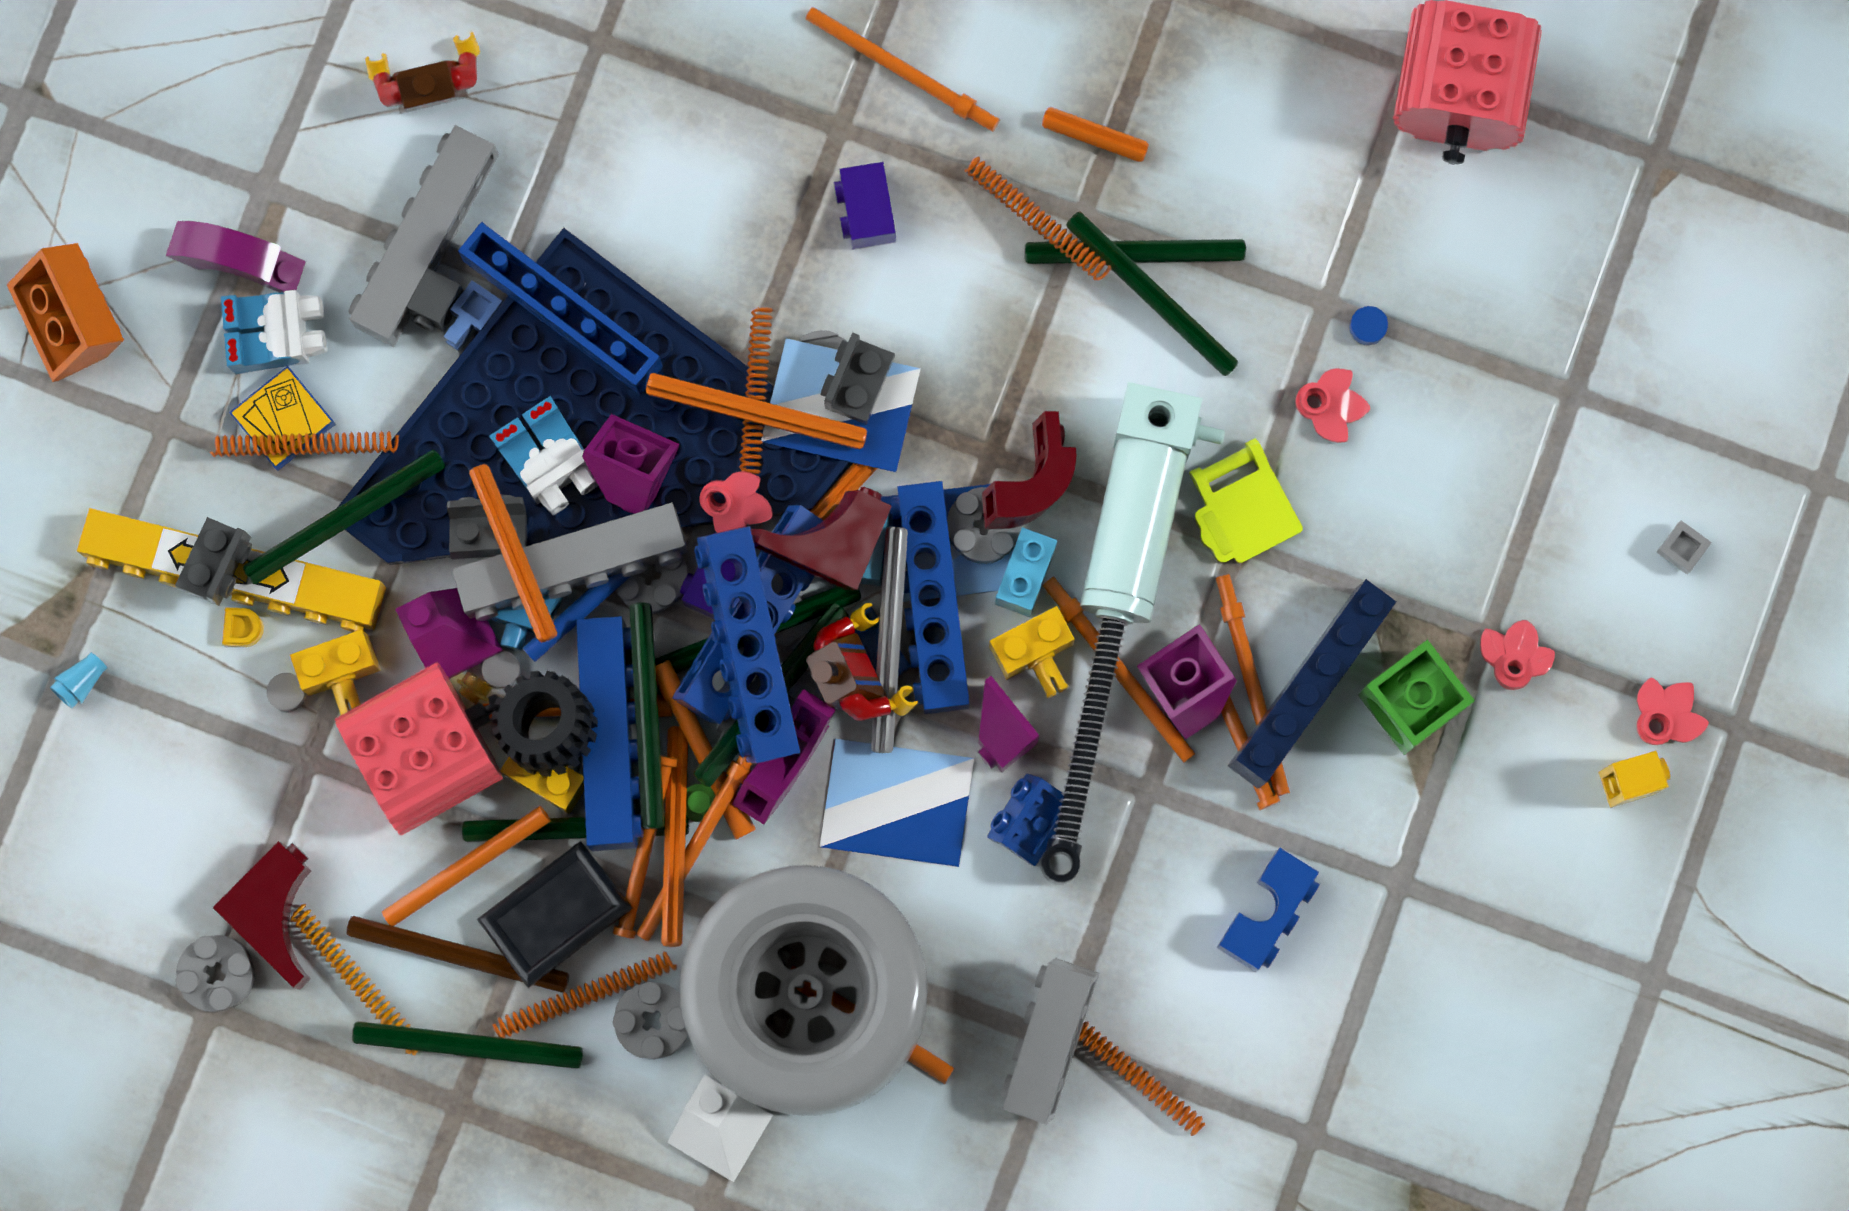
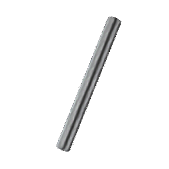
(890, 632)

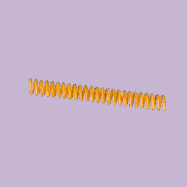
(358, 988)

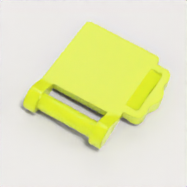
(1246, 514)

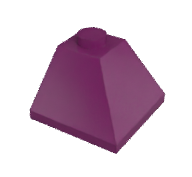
(629, 463)
(445, 633)
(1189, 680)
(1003, 729)

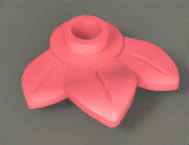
(1337, 406)
(741, 502)
(1516, 649)
(1671, 709)

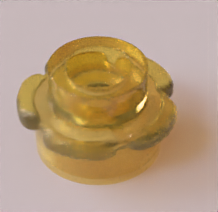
(474, 688)

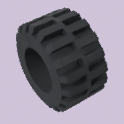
(529, 699)

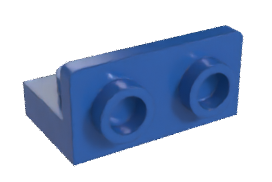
(1027, 818)

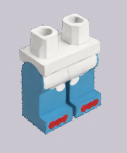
(271, 330)
(552, 467)

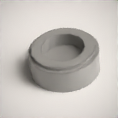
(501, 670)
(285, 692)

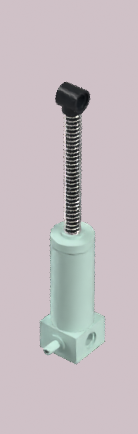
(1126, 570)

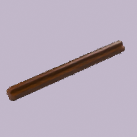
(446, 951)

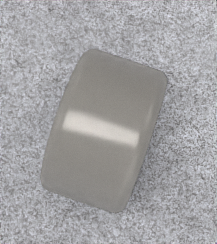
(743, 938)

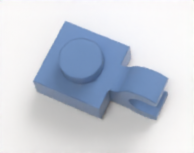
(472, 311)

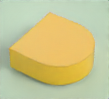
(241, 627)

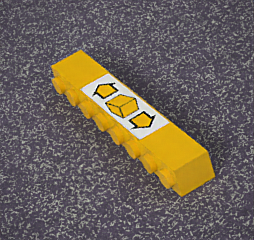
(298, 586)

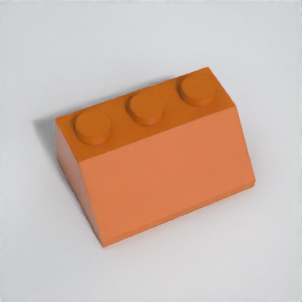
(64, 310)

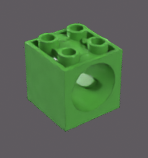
(1415, 697)

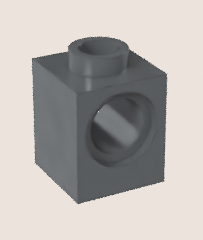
(433, 300)

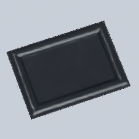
(554, 914)

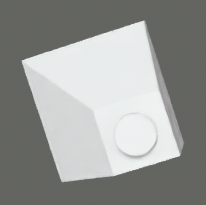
(719, 1128)

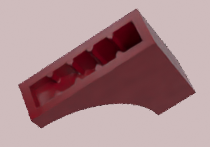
(837, 546)
(262, 907)

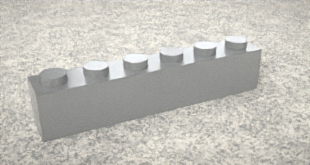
(424, 233)
(575, 560)

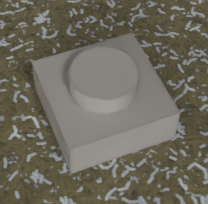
(1684, 547)

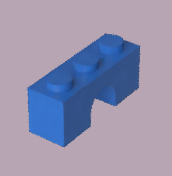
(1289, 883)

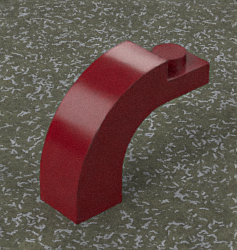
(1021, 502)

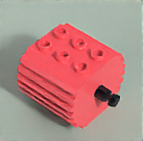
(1467, 77)
(420, 747)

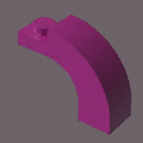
(236, 253)
(774, 778)

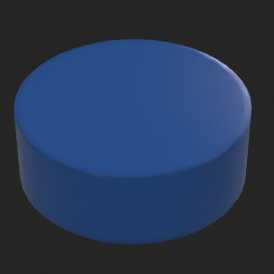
(1368, 325)

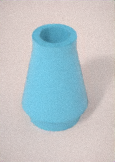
(77, 681)

